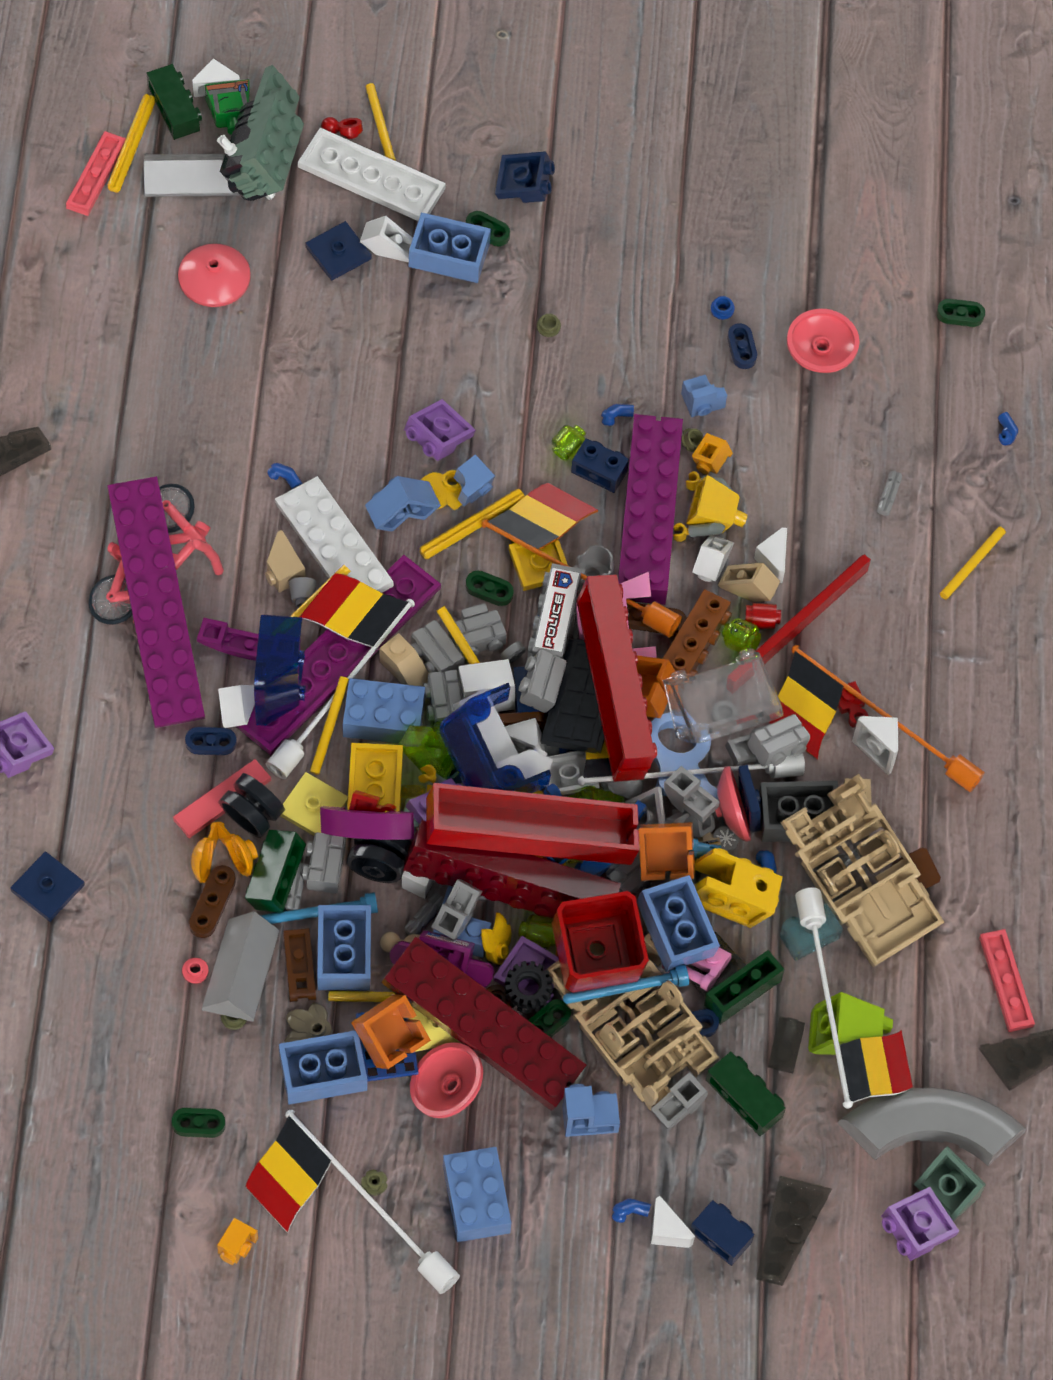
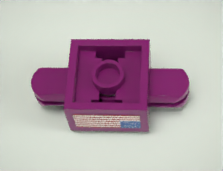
(455, 951)

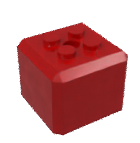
(605, 920)

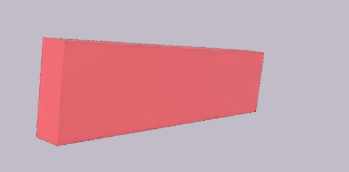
(95, 173)
(207, 808)
(1006, 980)

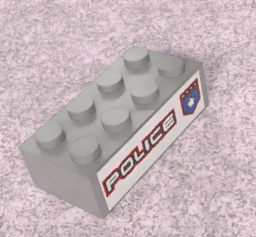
(555, 611)

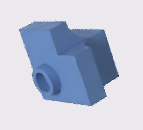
(702, 397)
(474, 480)

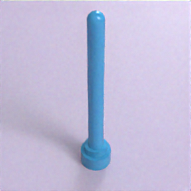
(368, 899)
(677, 976)

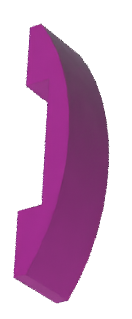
(228, 640)
(367, 824)

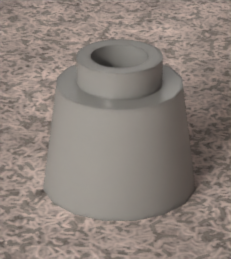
(301, 589)

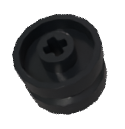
(251, 805)
(379, 859)

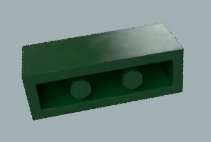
(174, 101)
(275, 870)
(744, 986)
(746, 1093)

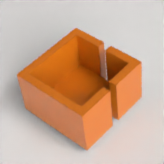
(653, 673)
(666, 849)
(385, 1031)

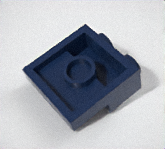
(525, 176)

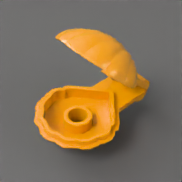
(240, 851)

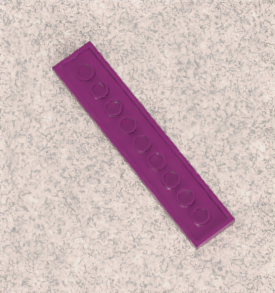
(156, 602)
(337, 656)

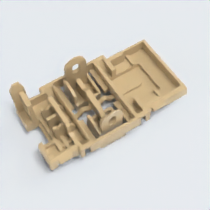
(886, 913)
(644, 1068)

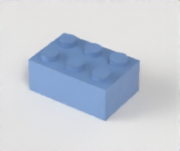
(449, 247)
(381, 710)
(677, 923)
(344, 947)
(323, 1067)
(476, 1194)

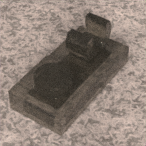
(786, 1044)

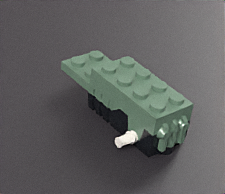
(263, 140)

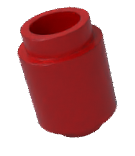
(763, 615)

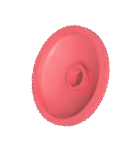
(214, 285)
(823, 330)
(731, 805)
(439, 1073)

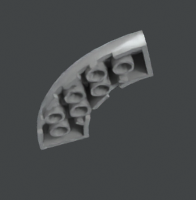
(934, 1117)

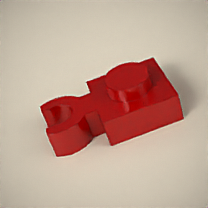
(851, 704)
(366, 802)

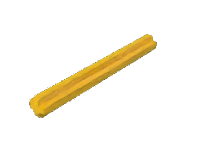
(131, 143)
(470, 524)

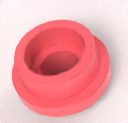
(198, 977)

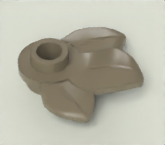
(306, 1023)

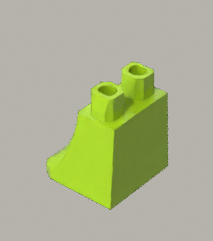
(853, 1021)

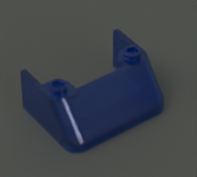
(278, 668)
(471, 753)

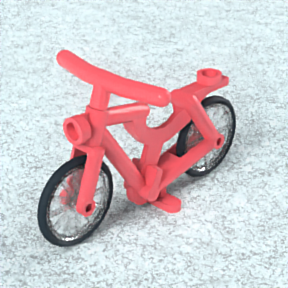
(110, 597)

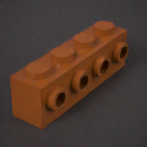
(699, 632)

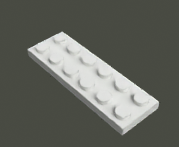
(371, 175)
(330, 534)

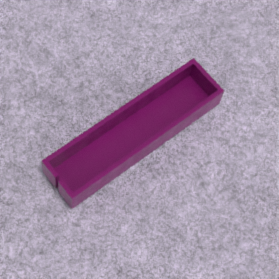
(651, 503)

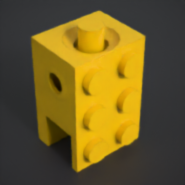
(376, 771)
(737, 888)

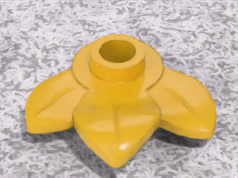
(446, 493)
(497, 940)

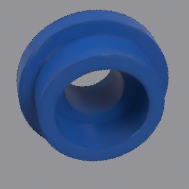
(722, 302)

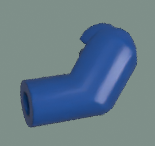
(616, 410)
(1009, 430)
(286, 472)
(766, 859)
(629, 1206)

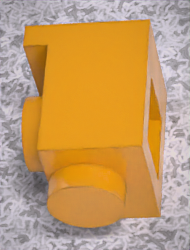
(711, 454)
(236, 1241)

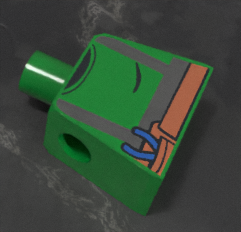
(226, 101)

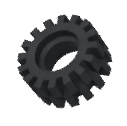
(524, 1001)

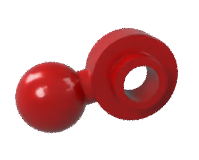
(348, 127)

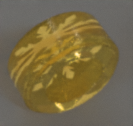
(412, 791)

